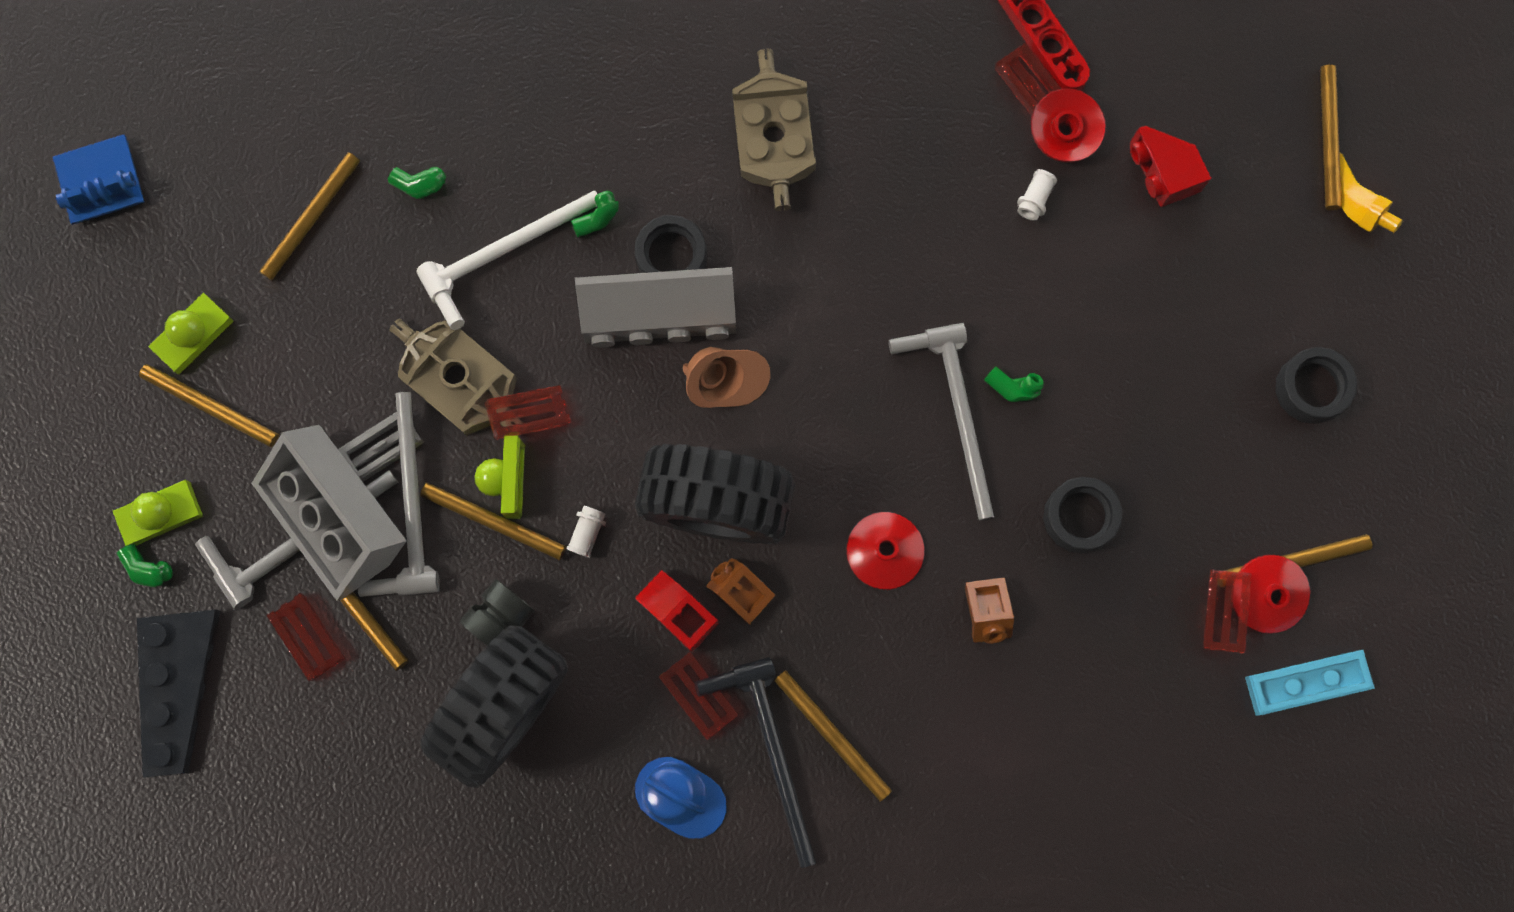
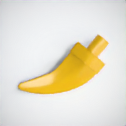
(1363, 205)

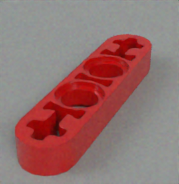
(1048, 28)

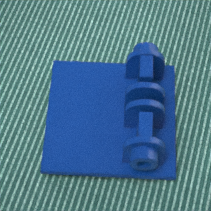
(97, 179)

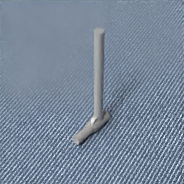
(947, 341)
(416, 577)
(238, 584)

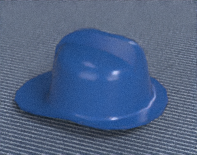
(680, 797)

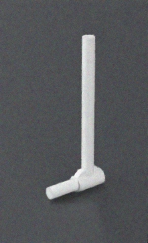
(439, 280)

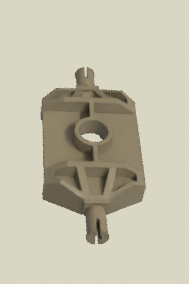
(773, 102)
(433, 353)

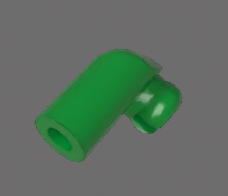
(420, 184)
(599, 218)
(144, 572)

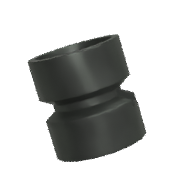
(498, 612)

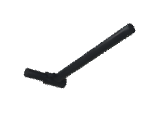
(754, 678)

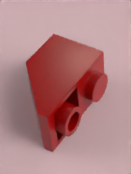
(1170, 165)
(677, 610)

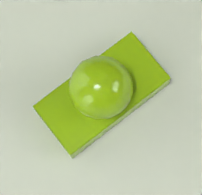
(190, 333)
(505, 477)
(157, 513)

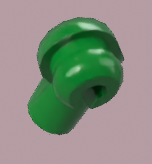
(1015, 389)

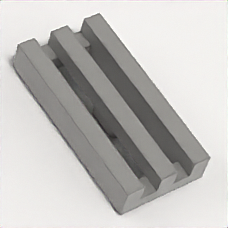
(368, 436)

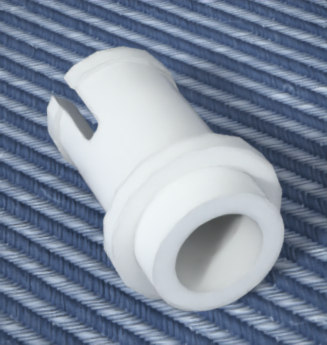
(1033, 202)
(586, 531)

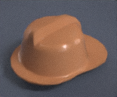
(725, 377)

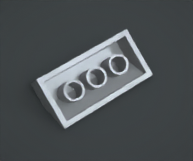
(656, 306)
(327, 510)

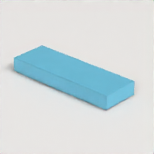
(1309, 682)

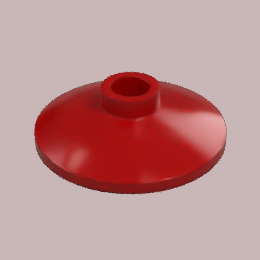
(1076, 111)
(874, 567)
(1269, 574)

